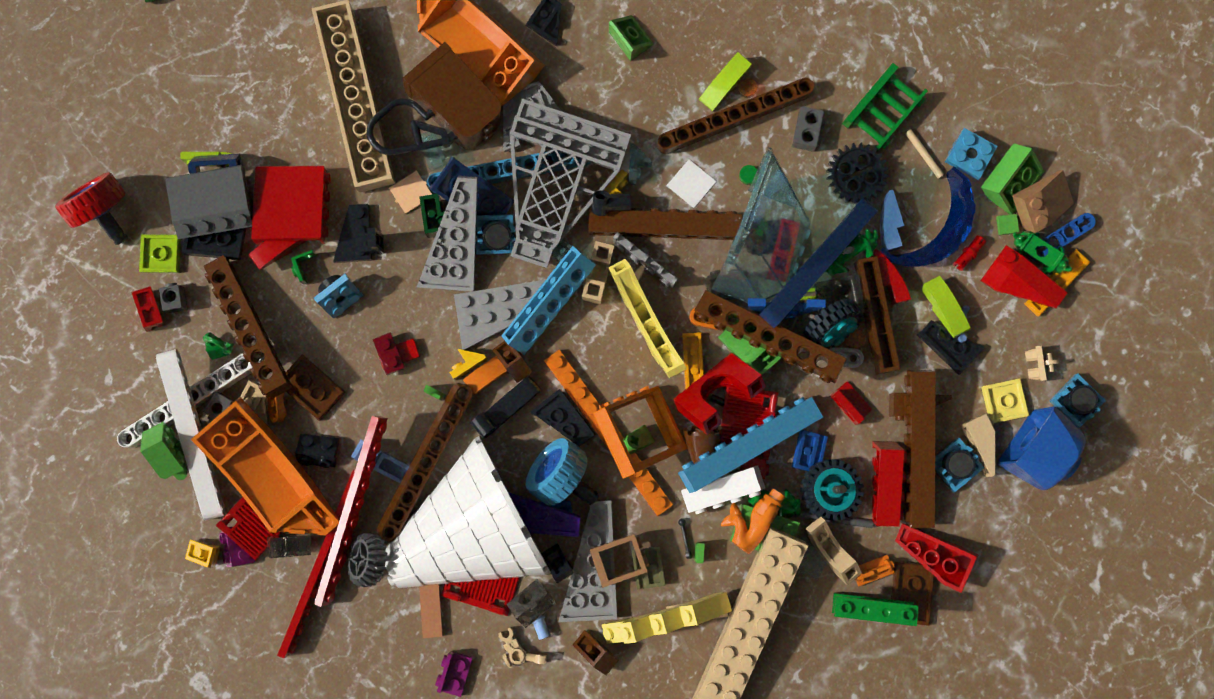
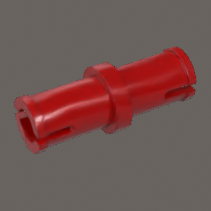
(969, 253)

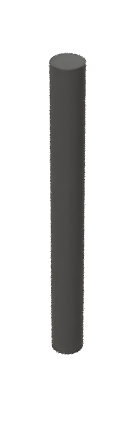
(848, 521)

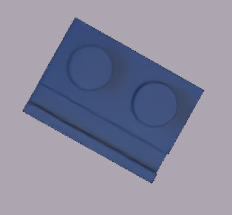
(809, 450)

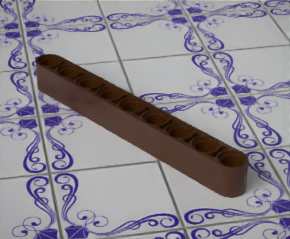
(741, 109)
(424, 471)

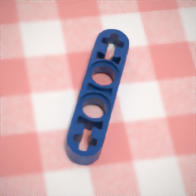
(1061, 235)

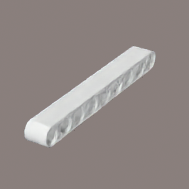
(205, 395)
(187, 426)

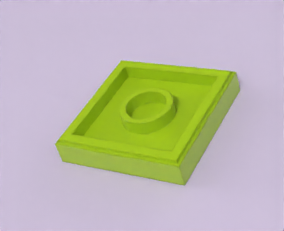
(159, 254)

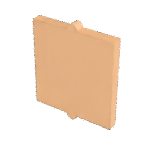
(408, 191)

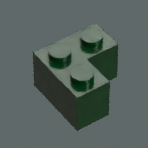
(431, 213)

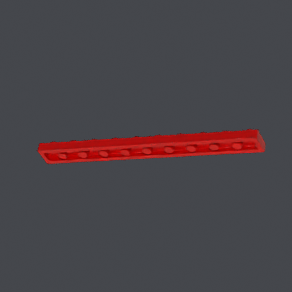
(351, 509)
(311, 589)

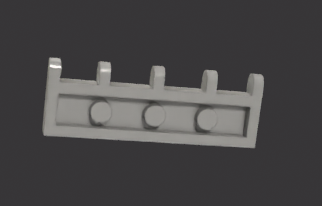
(650, 265)

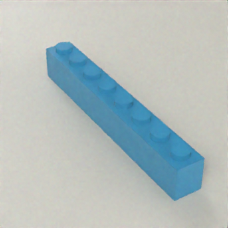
(747, 446)

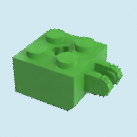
(164, 452)

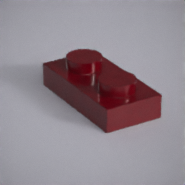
(388, 353)

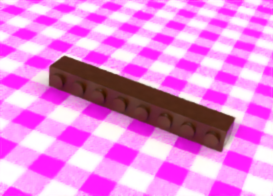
(666, 224)
(920, 448)

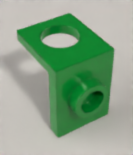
(297, 269)

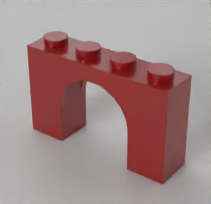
(728, 372)

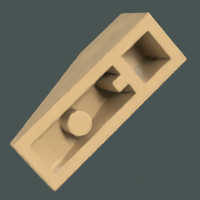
(981, 438)

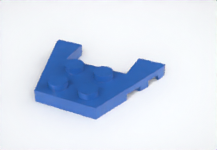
(810, 305)

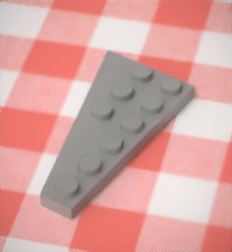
(454, 247)
(490, 310)
(585, 595)

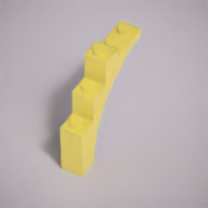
(645, 319)
(667, 620)

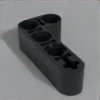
(506, 407)

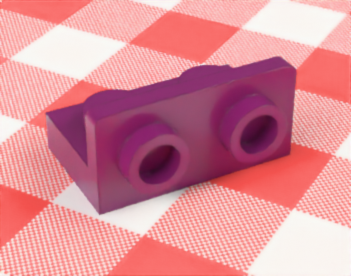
(454, 673)

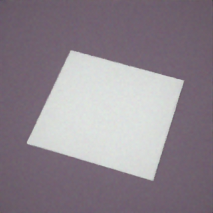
(691, 183)

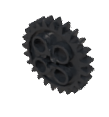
(850, 158)

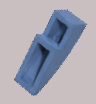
(890, 223)
(385, 464)

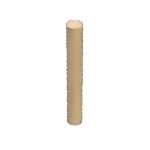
(924, 153)

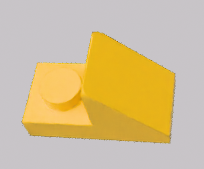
(617, 183)
(472, 361)
(203, 553)

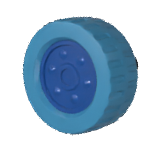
(559, 473)

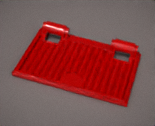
(742, 412)
(249, 530)
(484, 593)

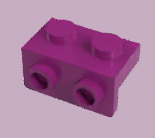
(233, 554)

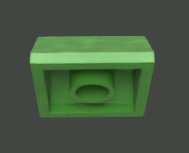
(629, 36)

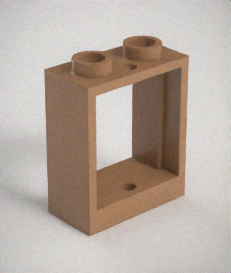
(637, 544)

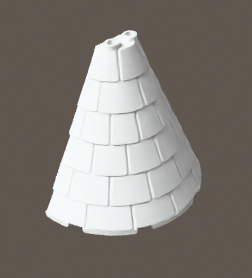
(464, 531)

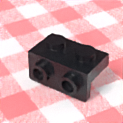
(317, 450)

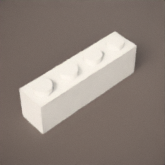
(725, 488)

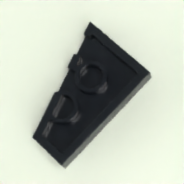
(356, 221)
(216, 244)
(949, 349)
(564, 417)

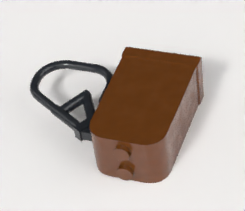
(449, 95)

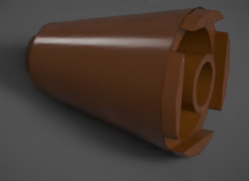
(699, 442)

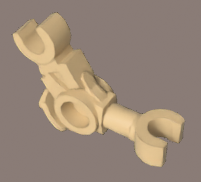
(516, 653)

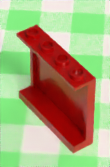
(290, 203)

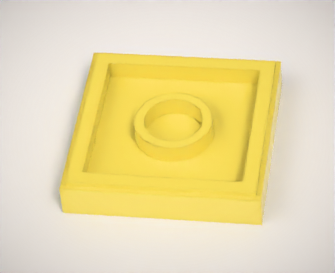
(1005, 400)

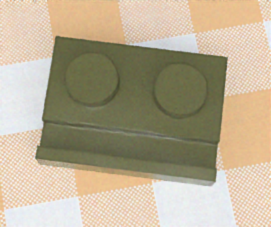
(654, 576)

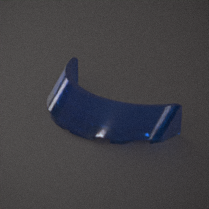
(954, 231)

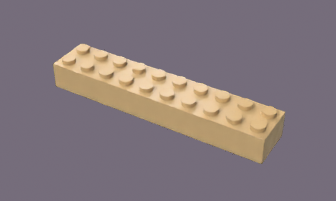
(352, 94)
(752, 616)

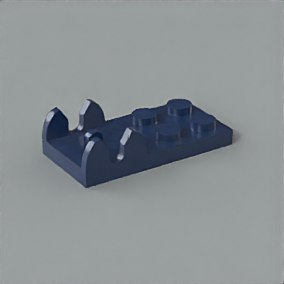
(489, 198)

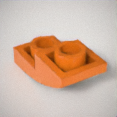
(485, 375)

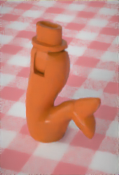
(761, 520)

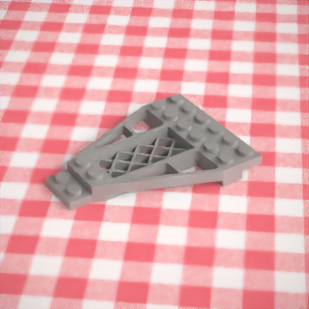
(568, 136)

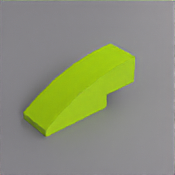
(725, 81)
(946, 306)

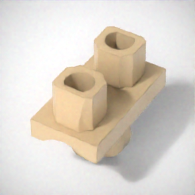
(1037, 355)

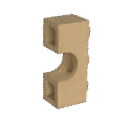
(597, 279)

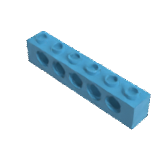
(548, 300)

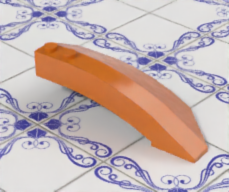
(265, 472)

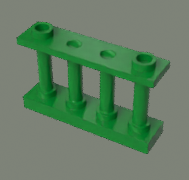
(879, 91)
(875, 609)

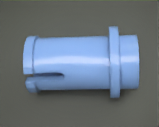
(541, 627)

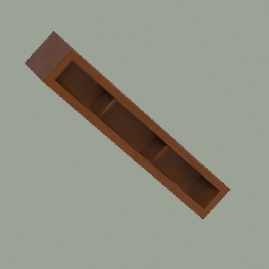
(877, 316)

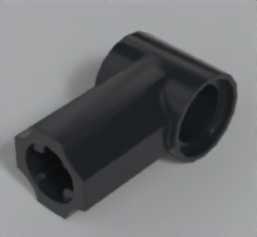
(605, 202)

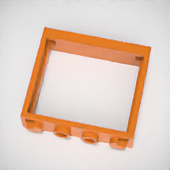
(662, 417)

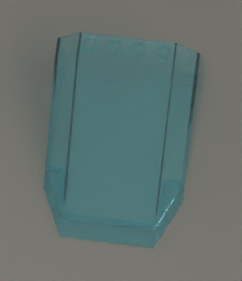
(767, 237)

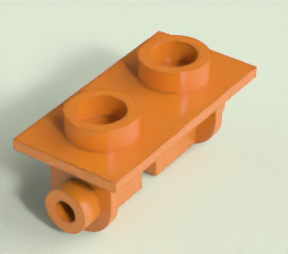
(875, 570)

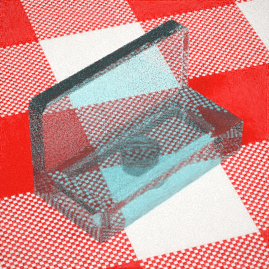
(434, 156)

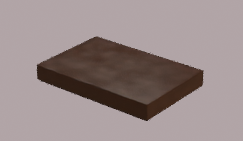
(312, 387)
(915, 585)

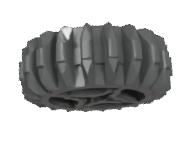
(367, 560)

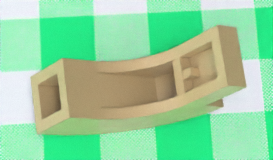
(830, 550)

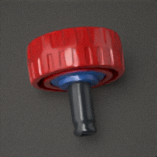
(93, 202)

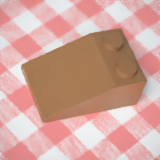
(1043, 202)

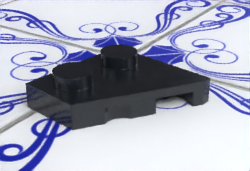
(546, 20)

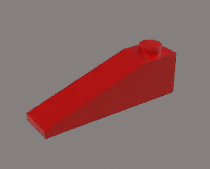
(1019, 277)
(944, 559)

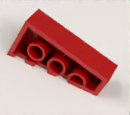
(888, 483)

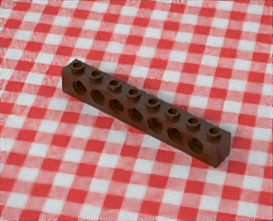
(711, 302)
(279, 381)

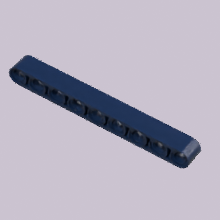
(818, 263)

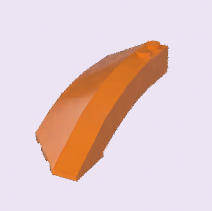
(481, 44)

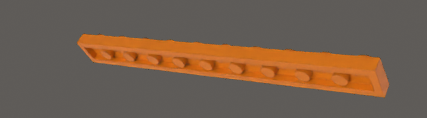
(588, 405)

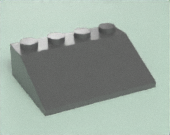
(209, 201)

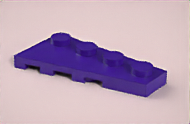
(546, 519)

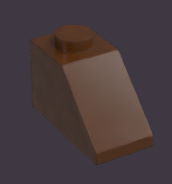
(512, 361)
(595, 652)

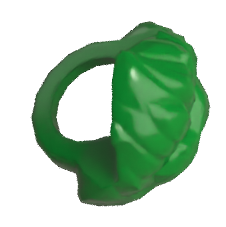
(216, 347)

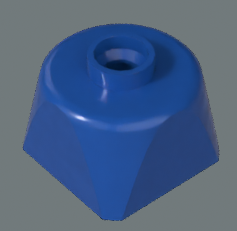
(1044, 449)

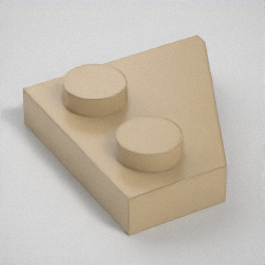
(256, 400)

